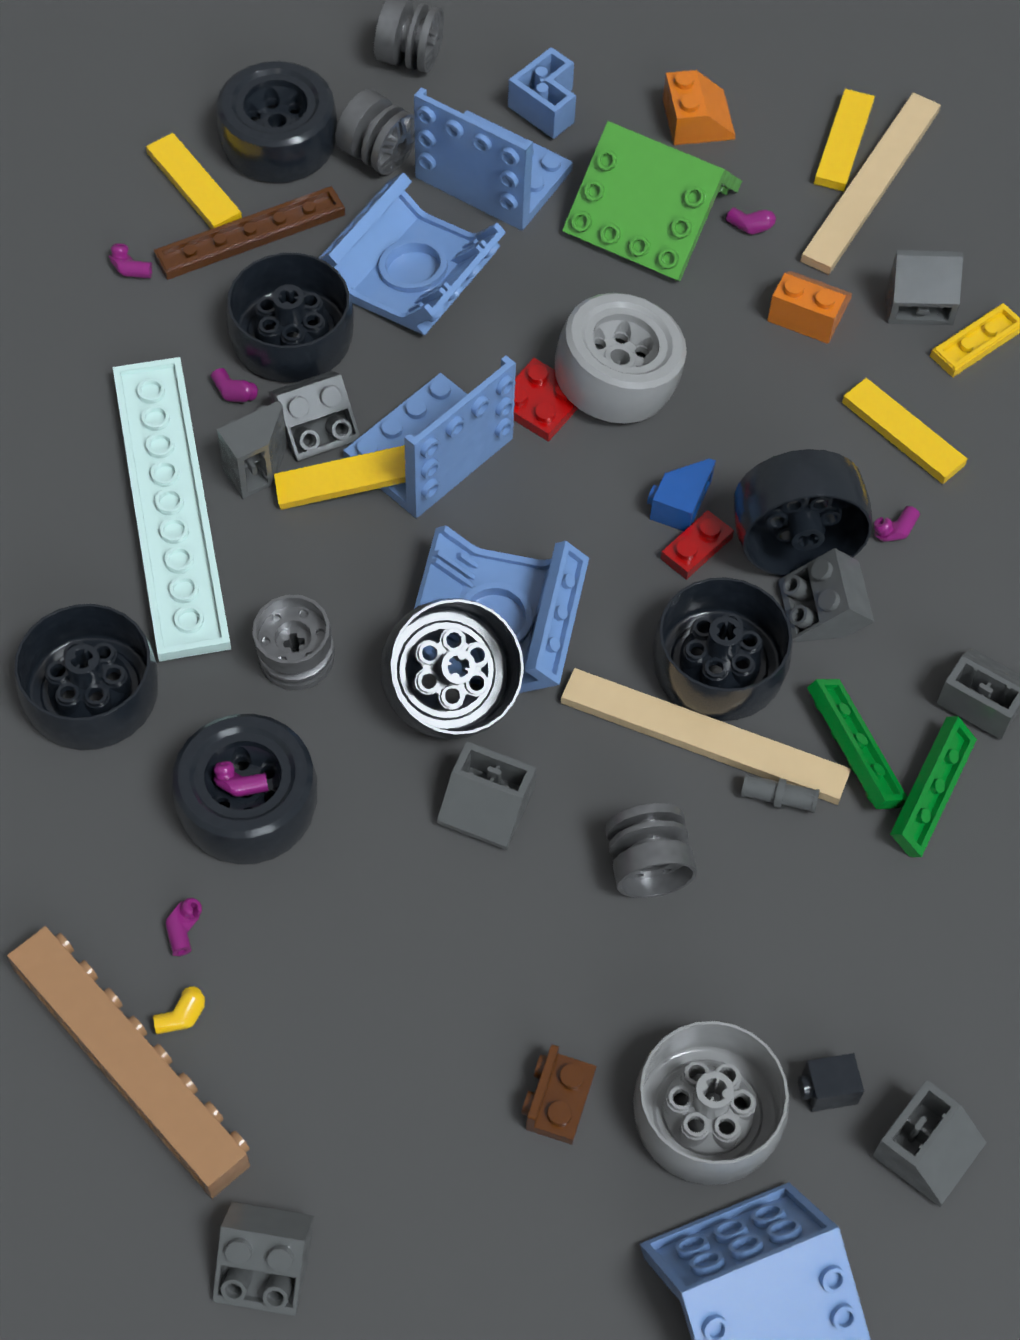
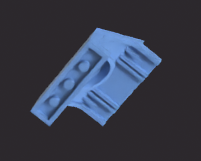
(406, 259)
(528, 593)

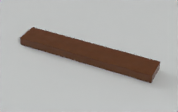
(249, 232)

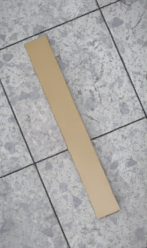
(870, 184)
(704, 735)

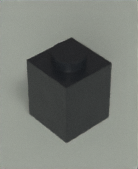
(831, 1082)

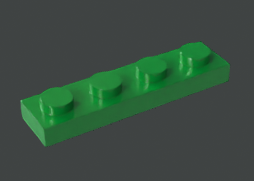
(857, 744)
(933, 786)

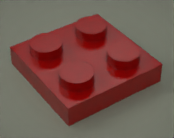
(540, 401)

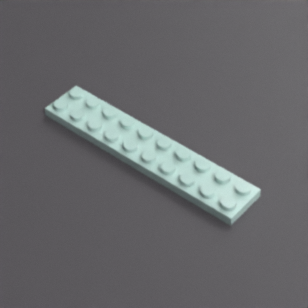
(170, 510)

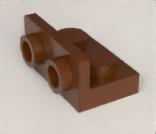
(559, 1096)

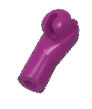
(753, 222)
(126, 265)
(233, 389)
(890, 531)
(237, 784)
(180, 923)

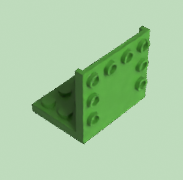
(646, 200)

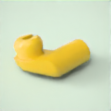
(185, 1013)

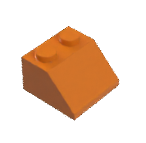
(696, 109)
(808, 306)

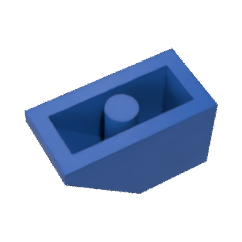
(681, 494)

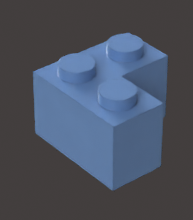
(544, 93)

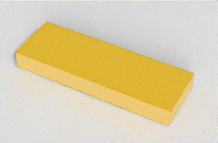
(977, 340)

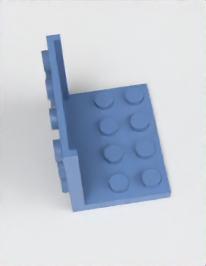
(484, 162)
(443, 435)
(761, 1272)

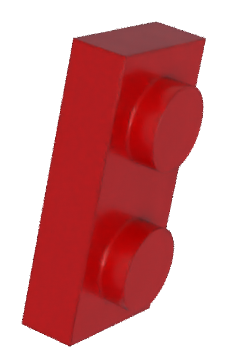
(697, 544)

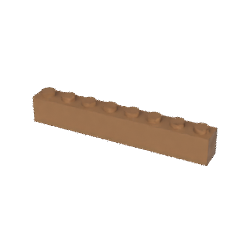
(130, 1062)

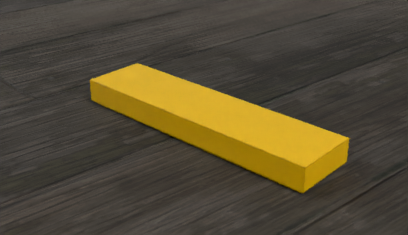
(844, 140)
(193, 181)
(904, 430)
(340, 477)

